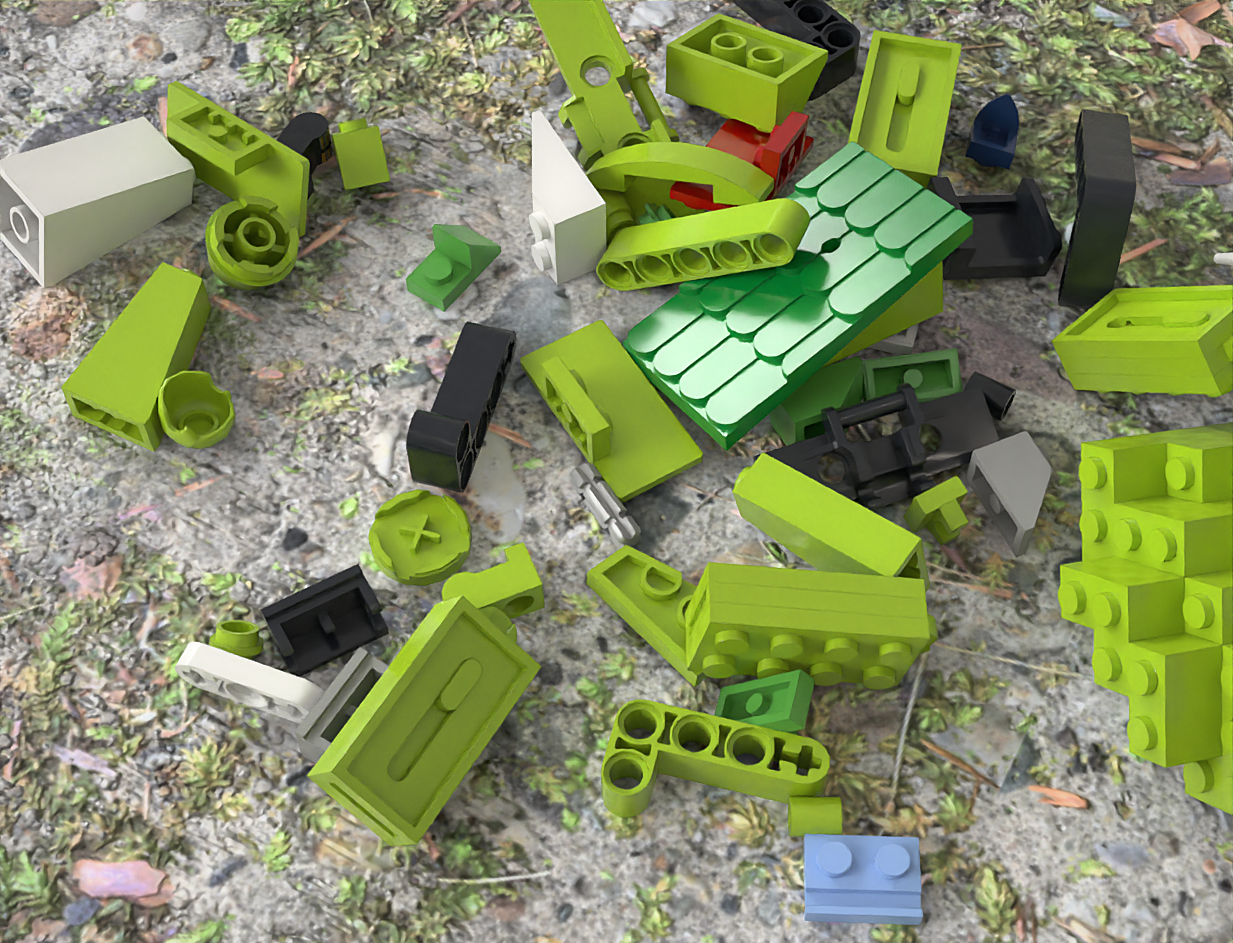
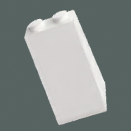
(89, 196)

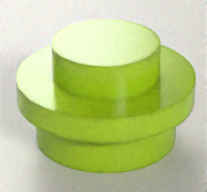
(237, 638)

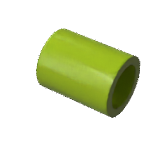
(814, 816)

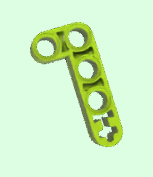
(712, 766)

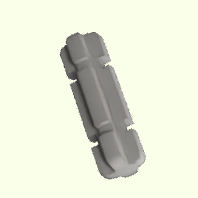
(605, 505)

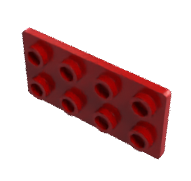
(773, 152)

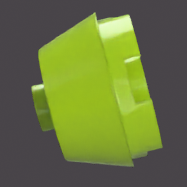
(250, 243)

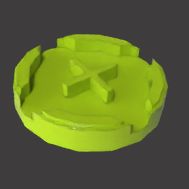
(420, 537)

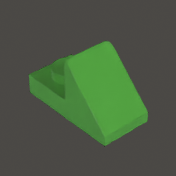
(452, 266)
(769, 702)

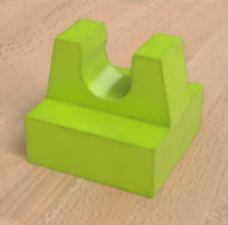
(939, 510)

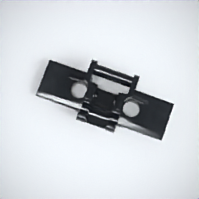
(895, 464)

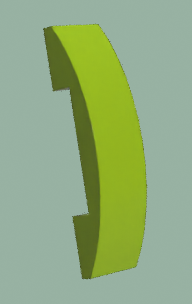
(732, 178)

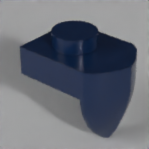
(994, 133)

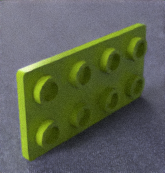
(236, 154)
(611, 410)

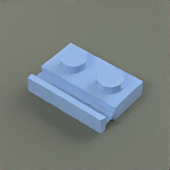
(862, 879)

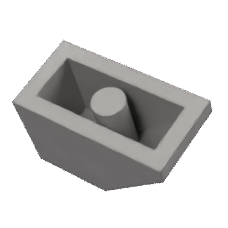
(1011, 485)

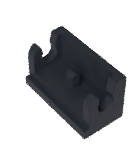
(325, 621)

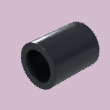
(997, 395)

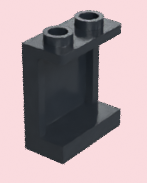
(1009, 235)

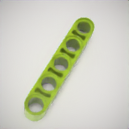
(704, 245)

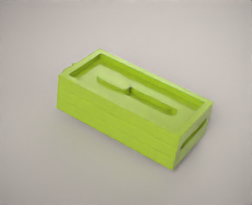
(906, 102)
(1153, 342)
(808, 620)
(426, 720)

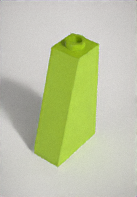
(141, 349)
(825, 525)

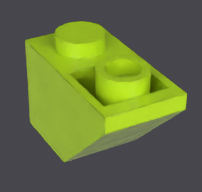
(359, 154)

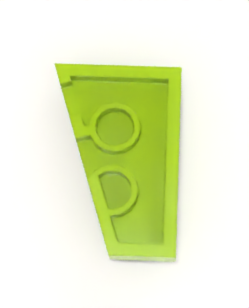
(650, 600)

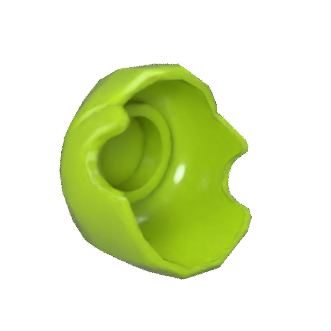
(195, 410)

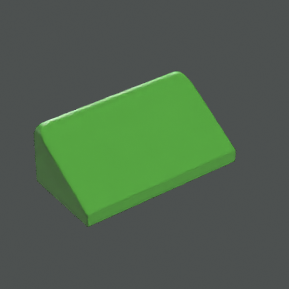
(929, 373)

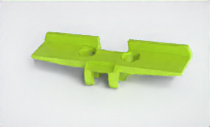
(586, 38)

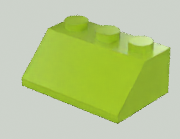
(743, 71)

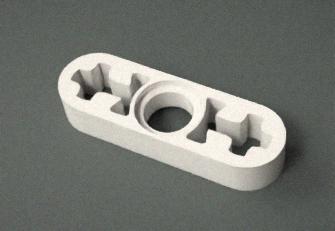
(248, 682)

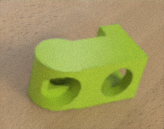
(509, 586)

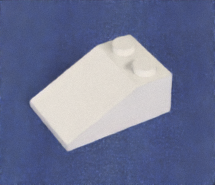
(566, 209)

